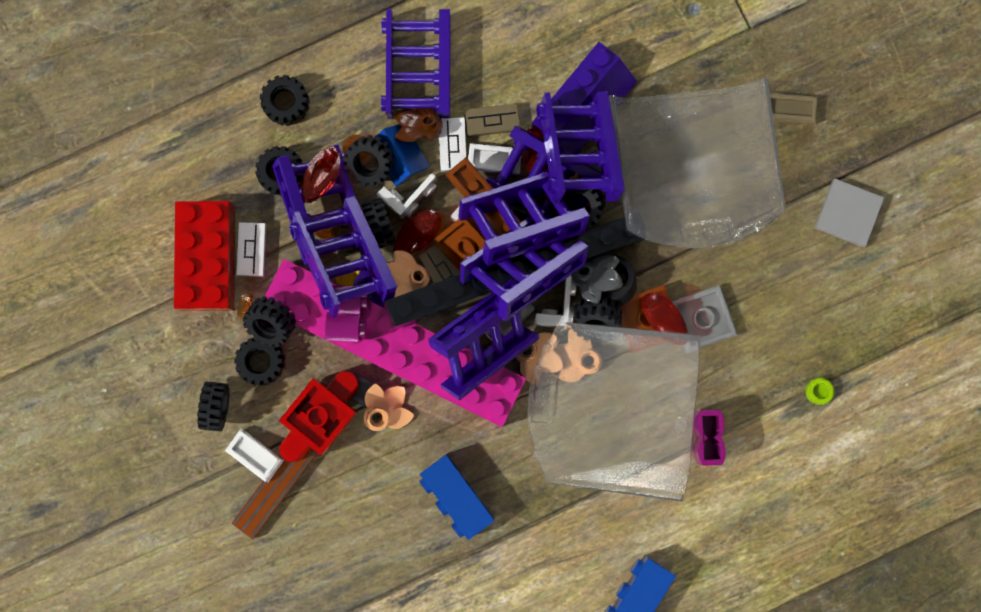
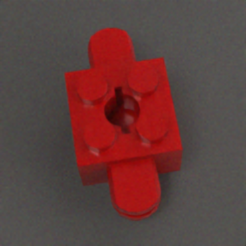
(318, 416)

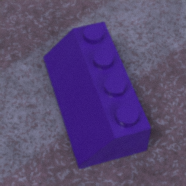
(596, 73)

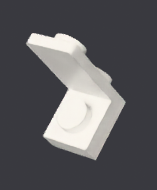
(394, 199)
(549, 317)

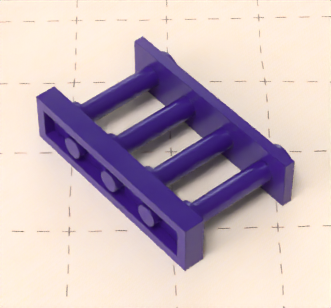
(439, 51)
(602, 134)
(522, 142)
(292, 195)
(361, 238)
(521, 239)
(530, 285)
(466, 331)

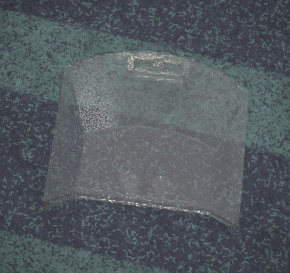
(699, 165)
(615, 409)

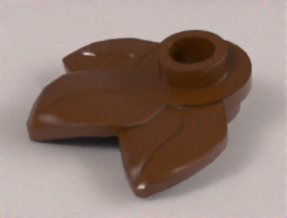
(418, 124)

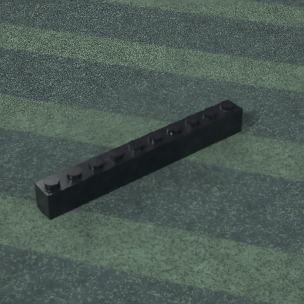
(452, 293)

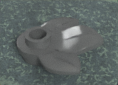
(599, 279)

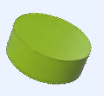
(819, 391)

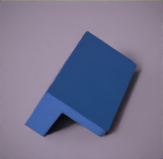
(407, 155)

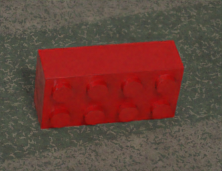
(204, 256)

